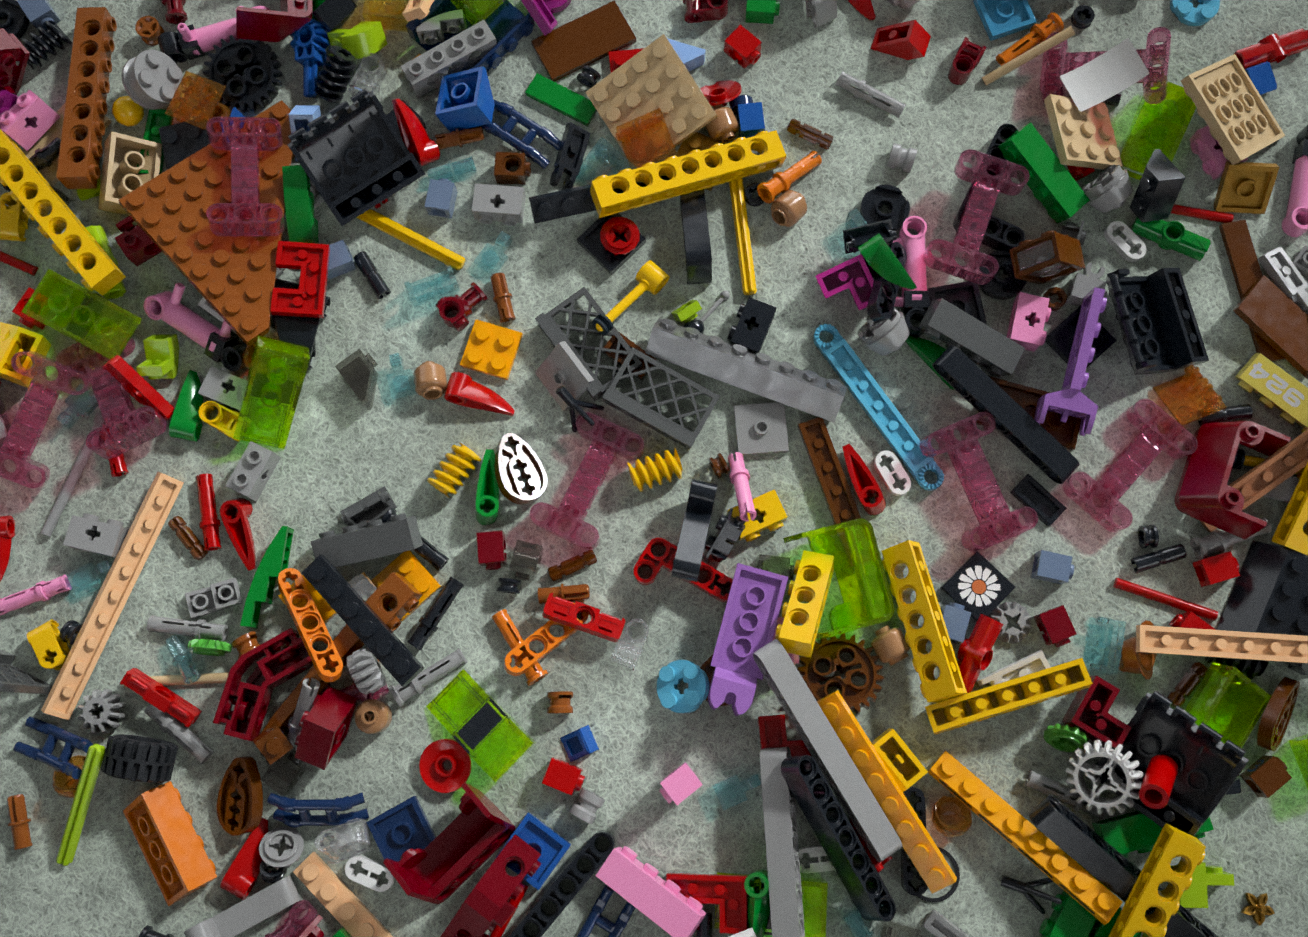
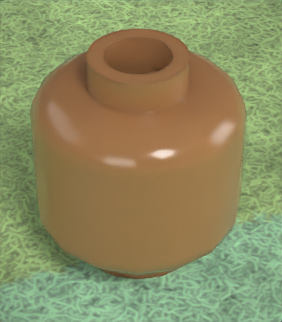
(724, 126)
(788, 208)
(430, 380)
(890, 645)
(381, 713)

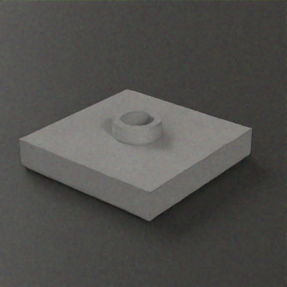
(564, 369)
(761, 428)

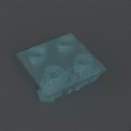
(602, 160)

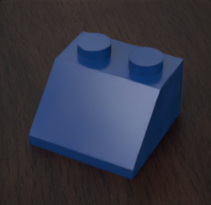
(465, 100)

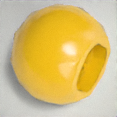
(127, 111)

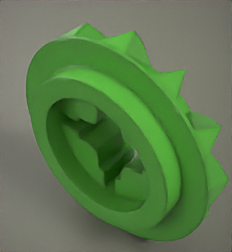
(209, 647)
(1065, 737)

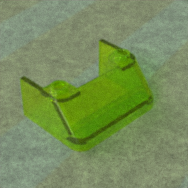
(858, 573)

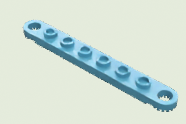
(877, 406)

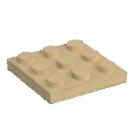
(1083, 136)

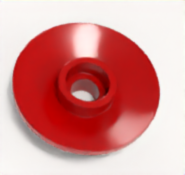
(721, 92)
(433, 769)

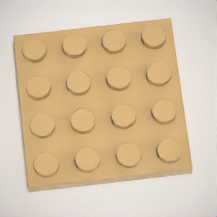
(650, 82)
(1232, 109)

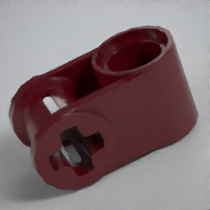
(705, 10)
(966, 59)

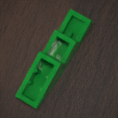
(299, 205)
(262, 587)

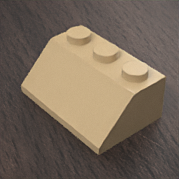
(121, 170)

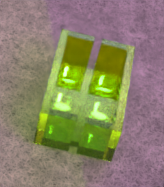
(1228, 703)

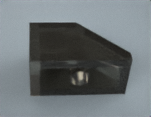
(360, 375)

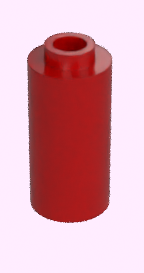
(1158, 781)

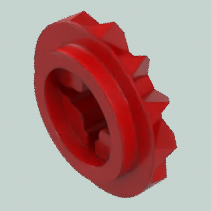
(619, 225)

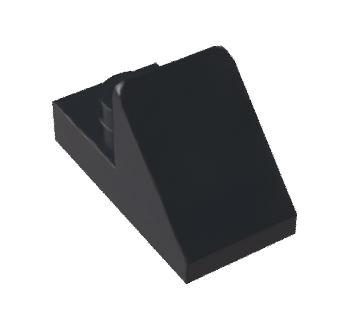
(332, 12)

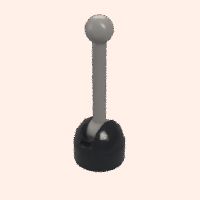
(698, 323)

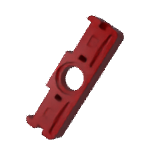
(138, 386)
(566, 613)
(161, 697)

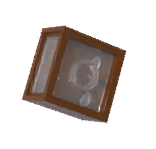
(1047, 258)

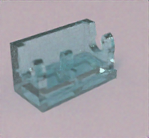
(432, 287)
(1104, 645)

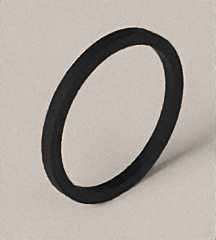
(957, 874)

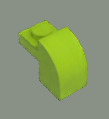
(360, 40)
(161, 357)
(1204, 875)

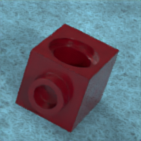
(491, 549)
(1055, 626)

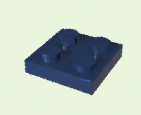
(401, 829)

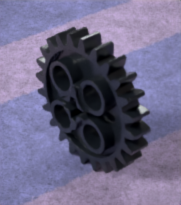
(232, 55)

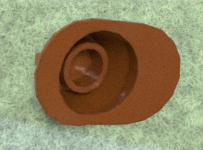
(1134, 661)

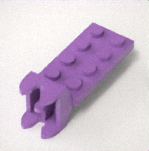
(1070, 399)
(745, 628)

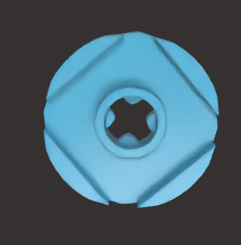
(1194, 16)
(693, 696)

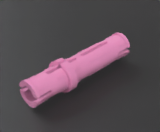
(739, 477)
(42, 591)

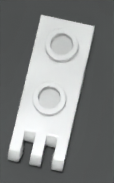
(1022, 667)

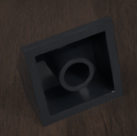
(1157, 189)

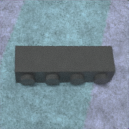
(972, 337)
(368, 542)

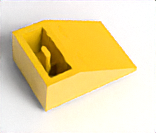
(14, 340)
(899, 759)

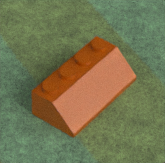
(169, 842)

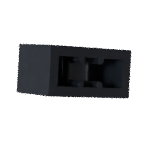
(755, 313)

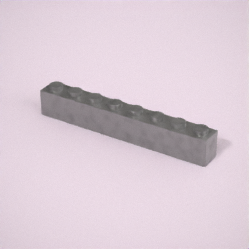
(746, 369)

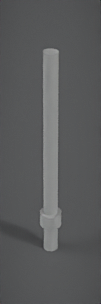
(71, 482)

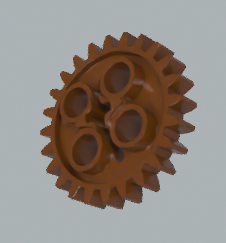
(828, 653)

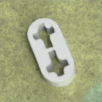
(1125, 241)
(886, 475)
(818, 866)
(366, 879)

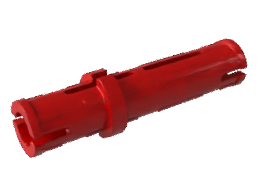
(209, 518)

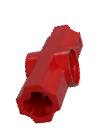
(1273, 48)
(977, 652)

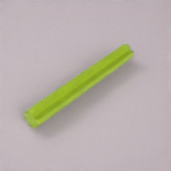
(80, 804)

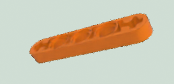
(310, 636)

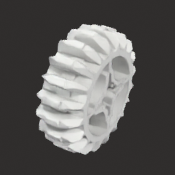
(1115, 783)

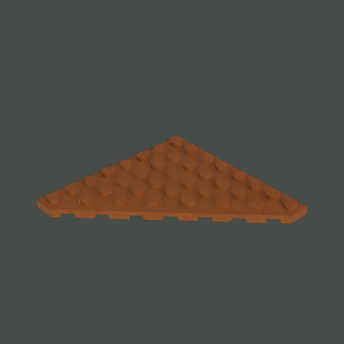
(228, 271)

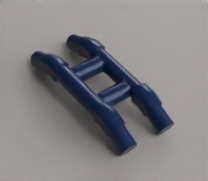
(522, 145)
(45, 754)
(304, 818)
(595, 917)

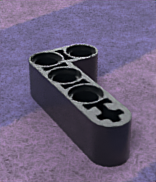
(696, 237)
(694, 530)

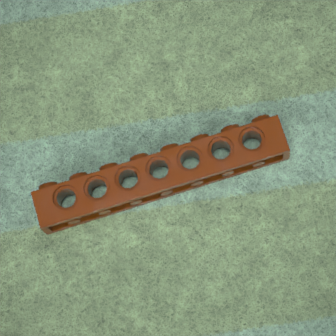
(86, 98)

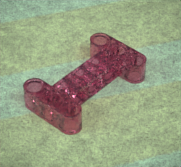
(1150, 56)
(245, 176)
(976, 216)
(114, 404)
(34, 415)
(1130, 465)
(586, 480)
(979, 482)

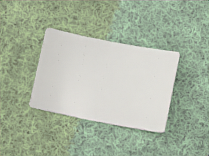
(1105, 75)

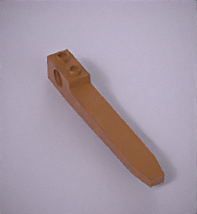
(347, 641)

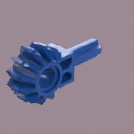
(310, 51)

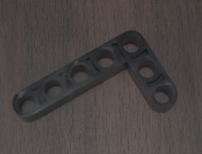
(999, 227)

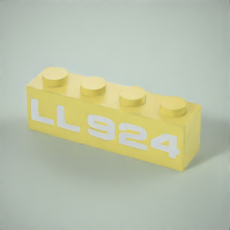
(1276, 389)

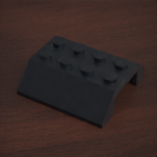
(354, 157)
(1156, 321)
(1270, 595)
(1203, 761)

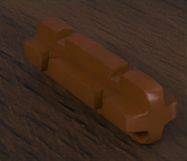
(810, 133)
(187, 538)
(572, 565)
(1187, 684)

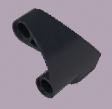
(297, 329)

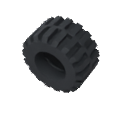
(139, 758)

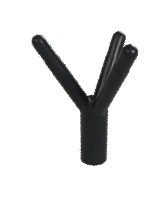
(574, 405)
(1025, 888)

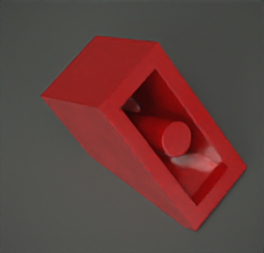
(903, 40)

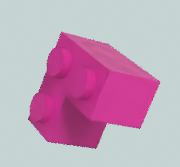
(848, 275)

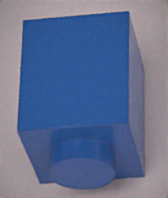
(750, 119)

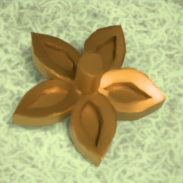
(1257, 908)

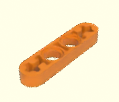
(544, 636)

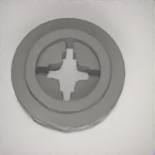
(1023, 622)
(273, 840)

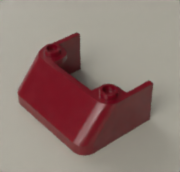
(272, 24)
(1205, 476)
(455, 852)

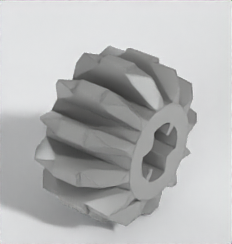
(366, 671)
(107, 718)

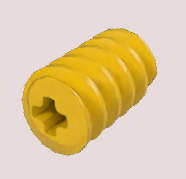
(454, 469)
(655, 470)

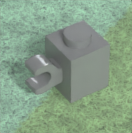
(1083, 283)

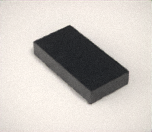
(1034, 495)

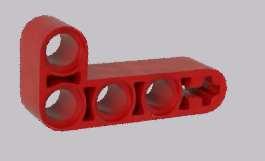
(666, 562)

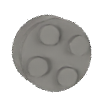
(151, 79)

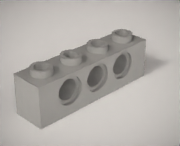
(449, 57)

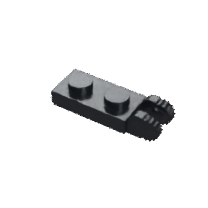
(570, 155)

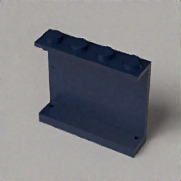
(505, 22)

